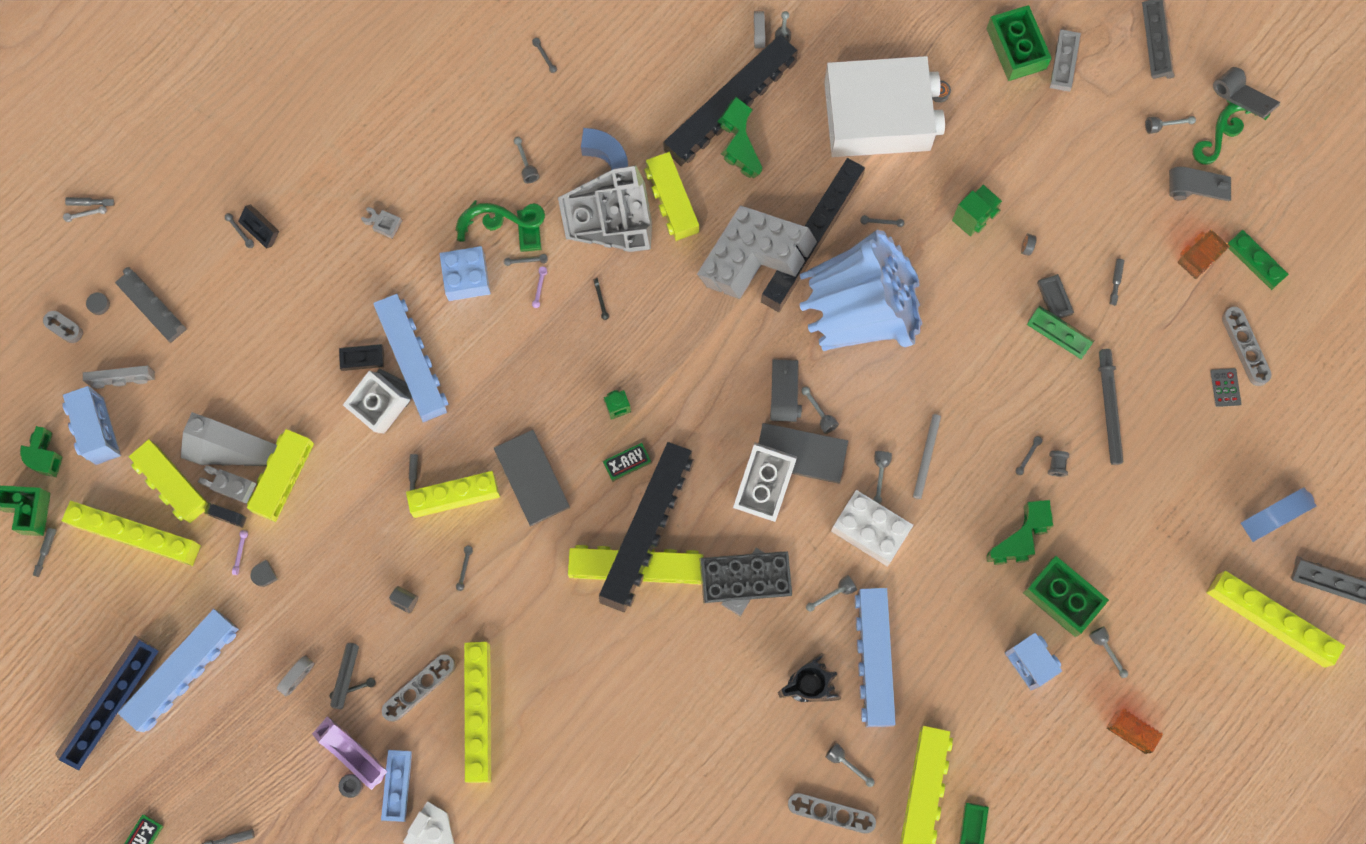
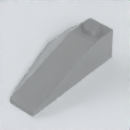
(219, 444)

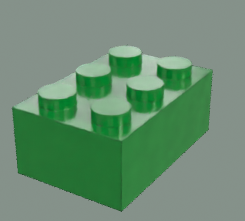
(1018, 43)
(1065, 596)

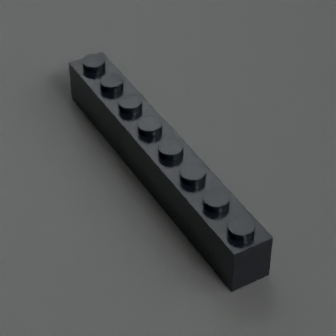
(745, 85)
(820, 224)
(646, 527)

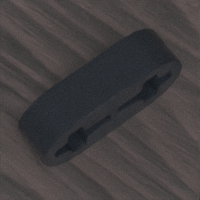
(225, 515)

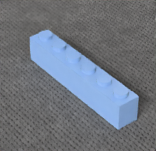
(410, 357)
(876, 658)
(178, 671)

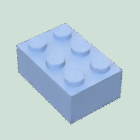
(90, 425)

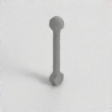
(68, 217)

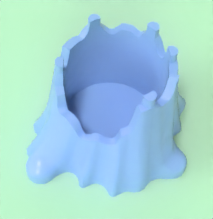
(865, 295)

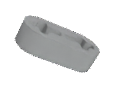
(759, 29)
(60, 330)
(295, 676)

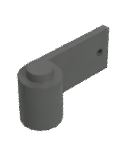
(1234, 89)
(1189, 181)
(785, 391)

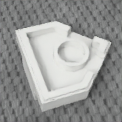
(430, 827)

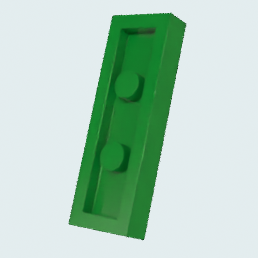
(1257, 260)
(1060, 332)

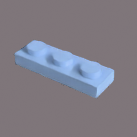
(396, 786)

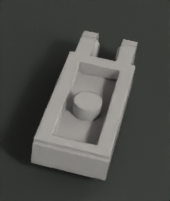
(229, 484)

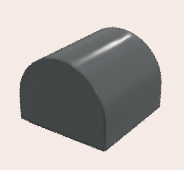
(403, 599)

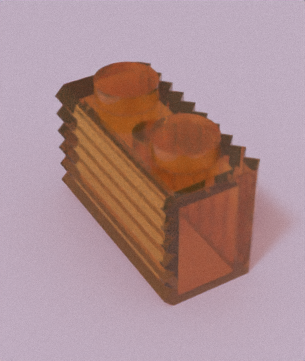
(1203, 254)
(1134, 731)

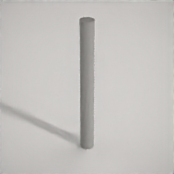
(926, 458)

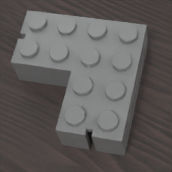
(750, 242)

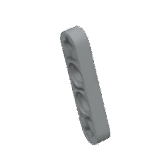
(1250, 345)
(416, 685)
(832, 809)

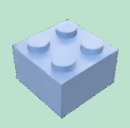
(465, 273)
(1034, 661)

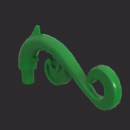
(1220, 128)
(495, 223)

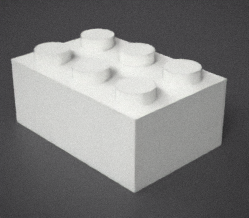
(765, 482)
(872, 528)

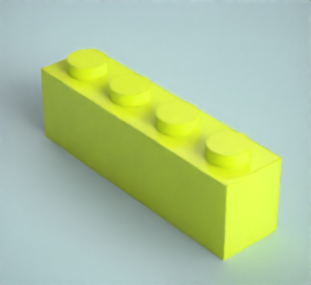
(672, 196)
(280, 475)
(169, 481)
(452, 494)

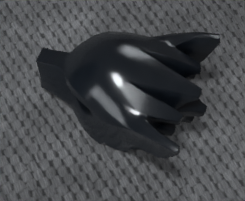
(811, 683)

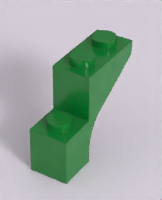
(739, 148)
(1020, 544)

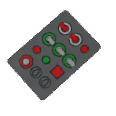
(1225, 387)

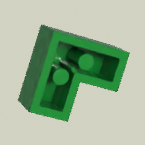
(976, 210)
(29, 508)

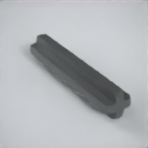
(344, 676)

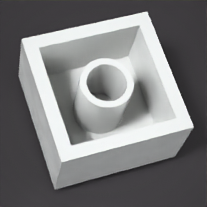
(376, 402)

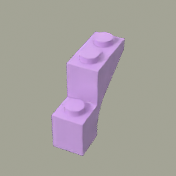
(350, 752)

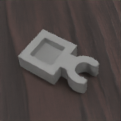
(384, 223)

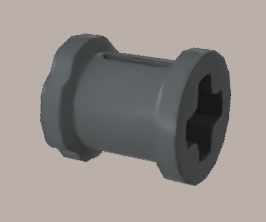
(1058, 463)

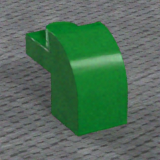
(37, 455)

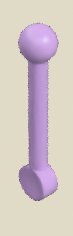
(542, 271)
(243, 534)

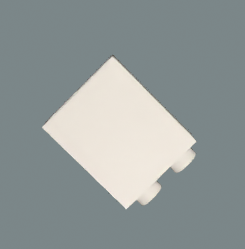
(882, 106)

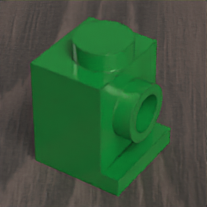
(617, 404)

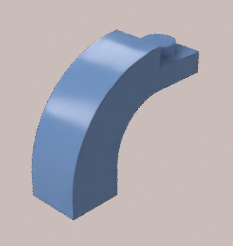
(604, 146)
(1278, 514)

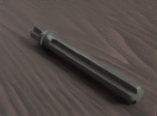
(1111, 407)

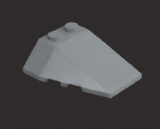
(609, 211)

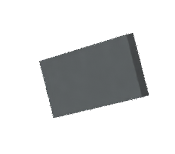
(816, 454)
(531, 478)
(745, 577)

